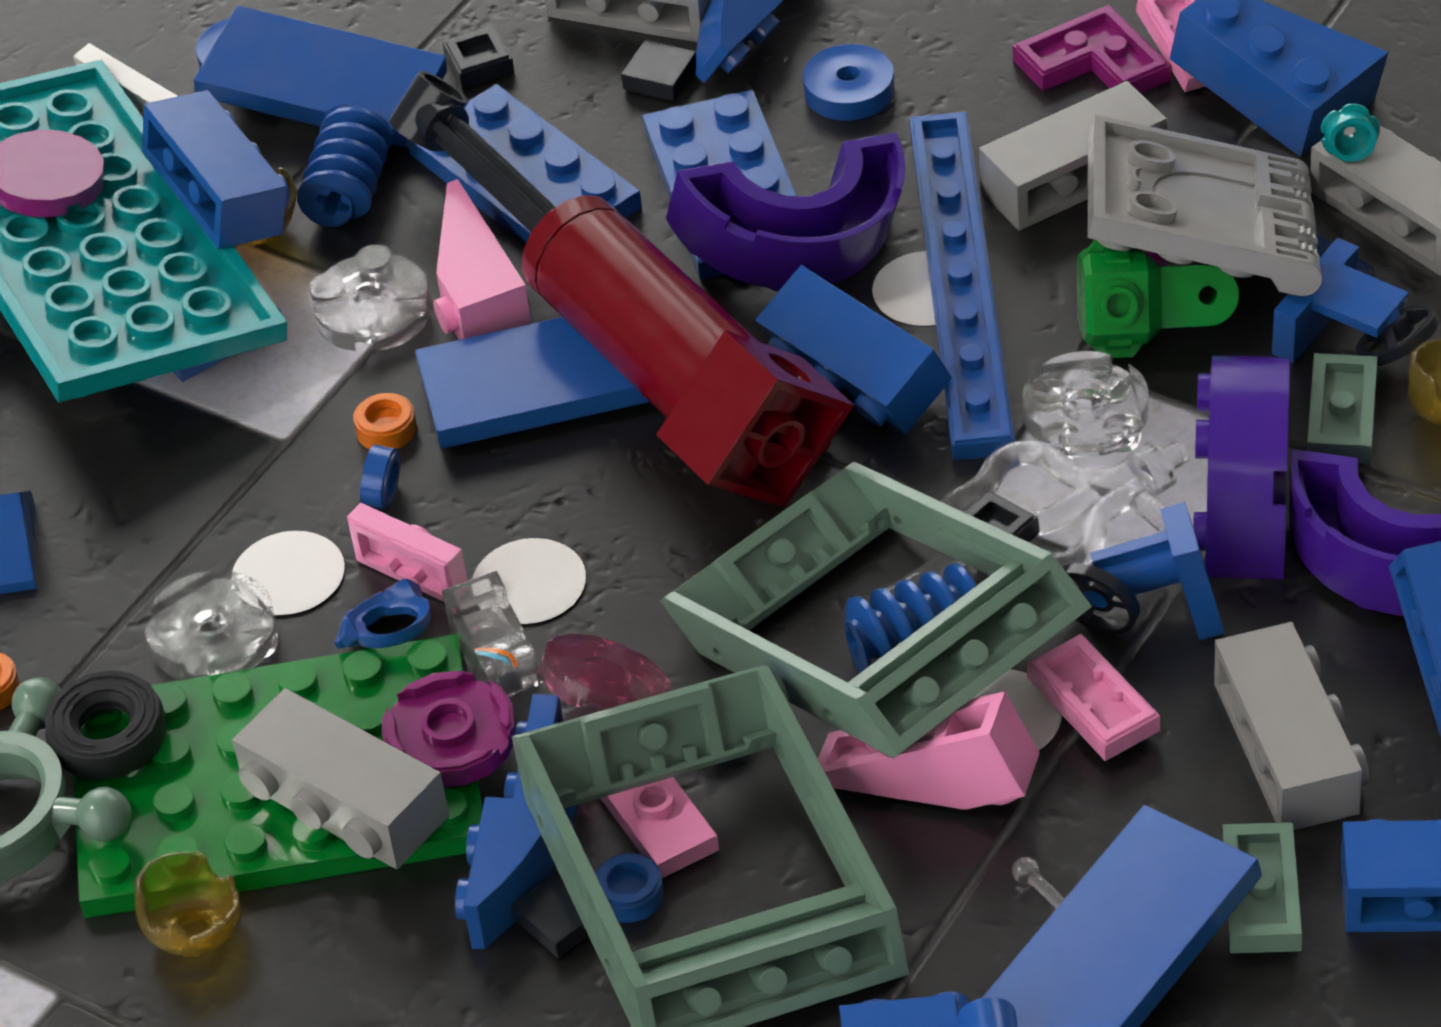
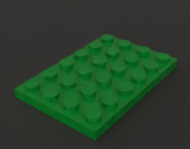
(192, 787)

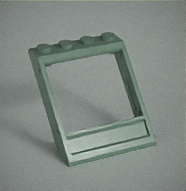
(929, 671)
(747, 965)

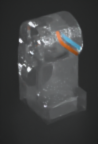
(491, 634)

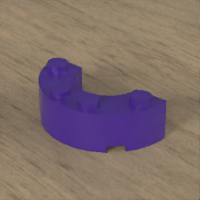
(769, 235)
(1245, 466)
(1348, 533)

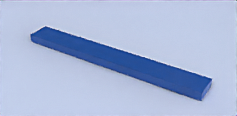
(961, 286)

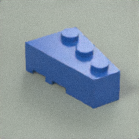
(1276, 65)

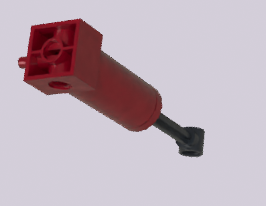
(732, 405)

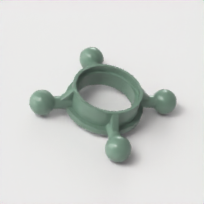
(100, 813)

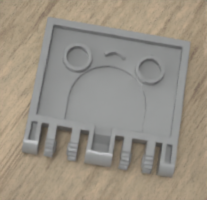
(1202, 203)

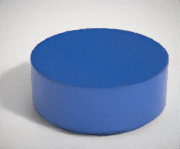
(380, 476)
(631, 886)

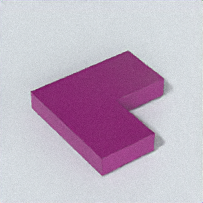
(1092, 43)

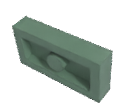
(1342, 405)
(1271, 910)

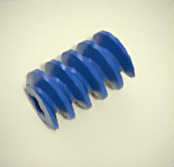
(344, 165)
(891, 619)

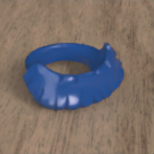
(400, 598)

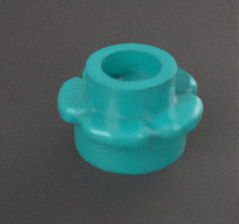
(1353, 146)

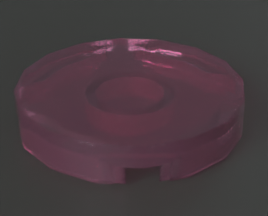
(599, 671)

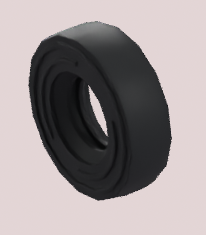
(113, 755)

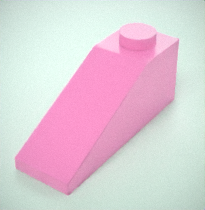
(474, 274)
(962, 763)

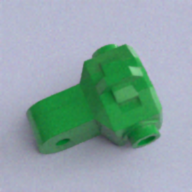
(1132, 297)

